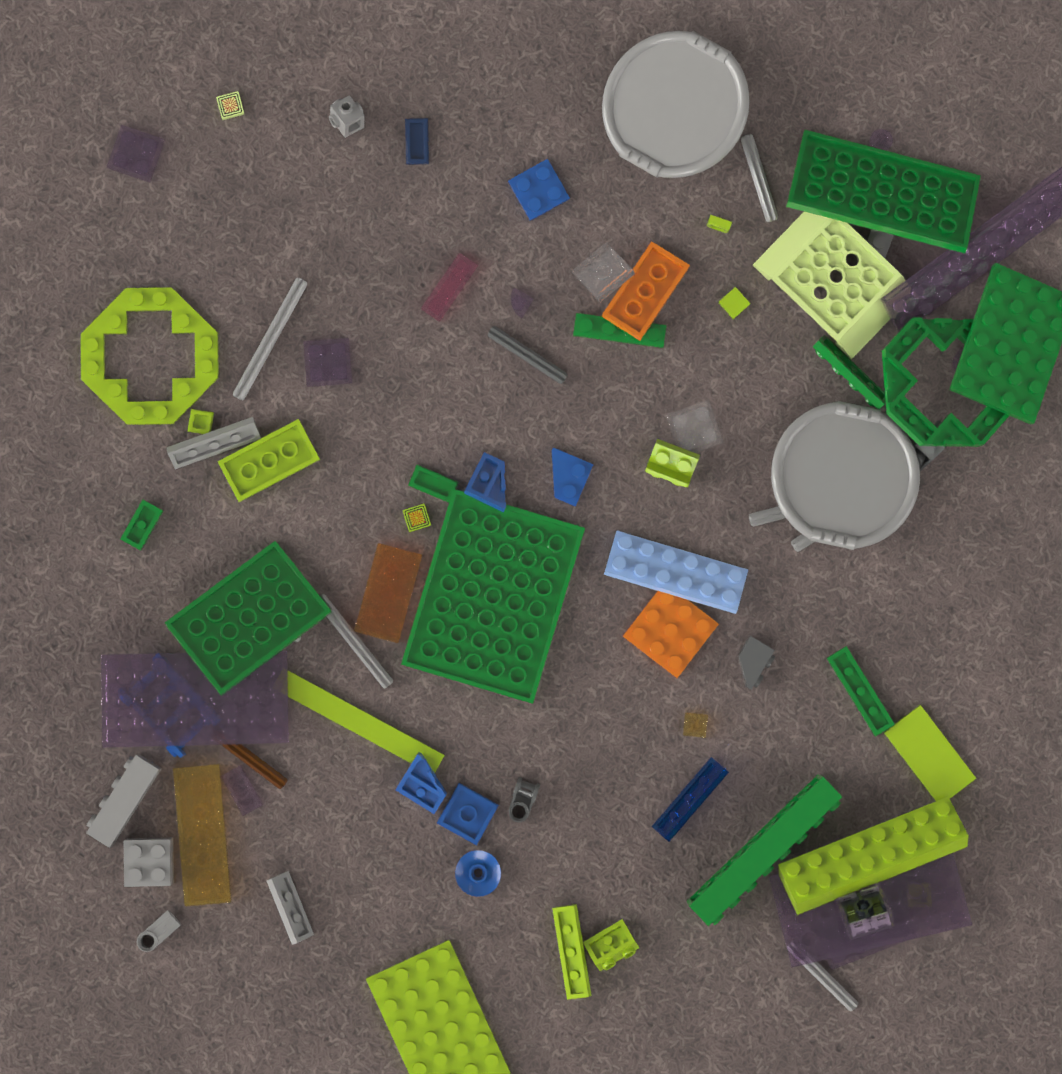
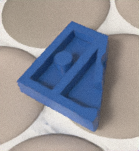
(488, 482)

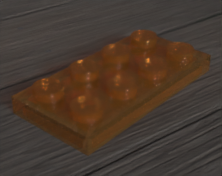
(388, 593)

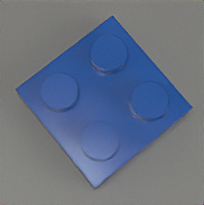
(538, 189)

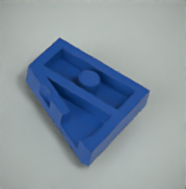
(569, 476)
(422, 785)

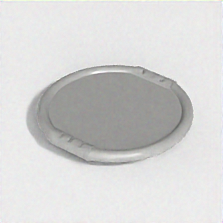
(675, 104)
(845, 475)

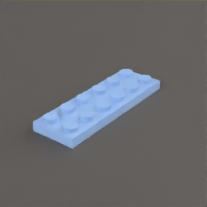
(676, 572)

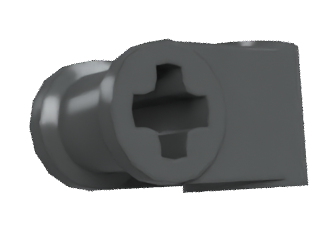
(523, 798)

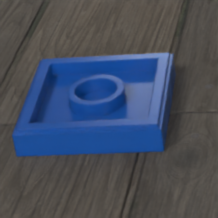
(467, 813)

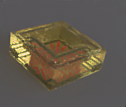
(695, 725)

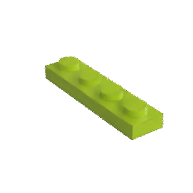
(571, 951)

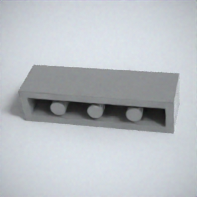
(123, 800)

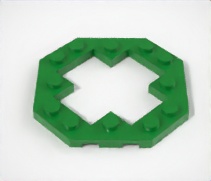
(899, 381)

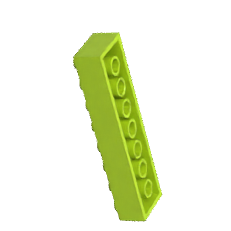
(873, 855)

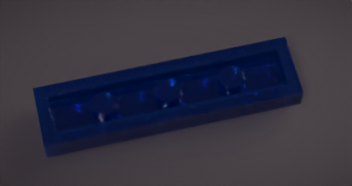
(690, 799)

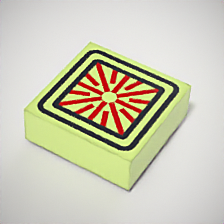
(230, 105)

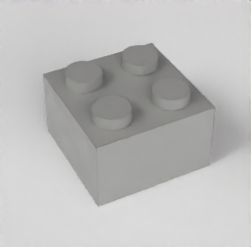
(148, 862)

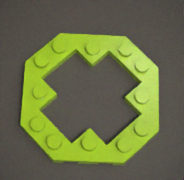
(115, 391)

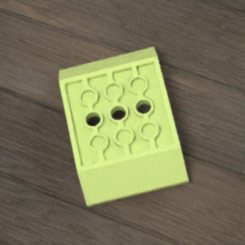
(807, 256)

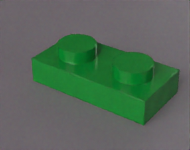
(141, 525)

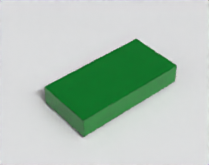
(432, 483)

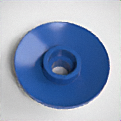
(478, 885)

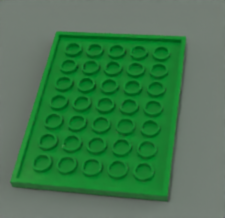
(493, 597)

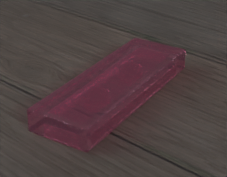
(449, 287)

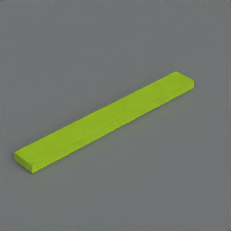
(360, 721)

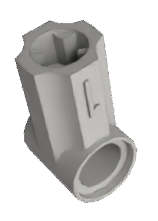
(159, 930)

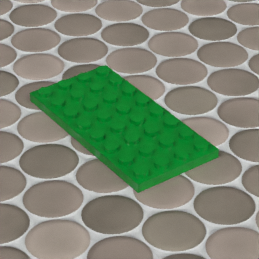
(884, 191)

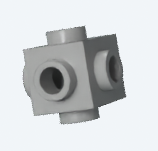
(346, 116)

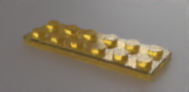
(202, 835)

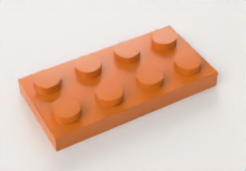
(646, 291)

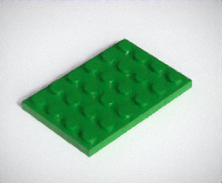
(1011, 345)
(248, 618)

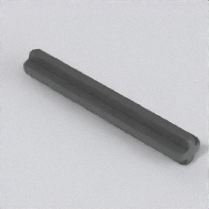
(527, 354)

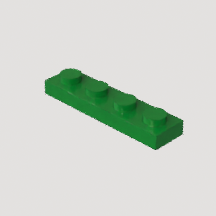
(601, 329)
(850, 371)
(860, 691)

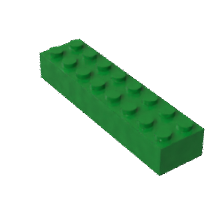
(764, 850)

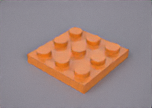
(670, 631)

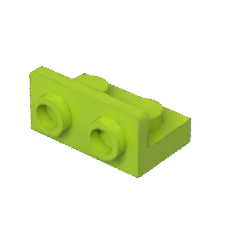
(672, 463)
(611, 945)

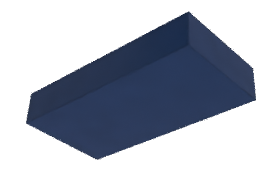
(417, 141)

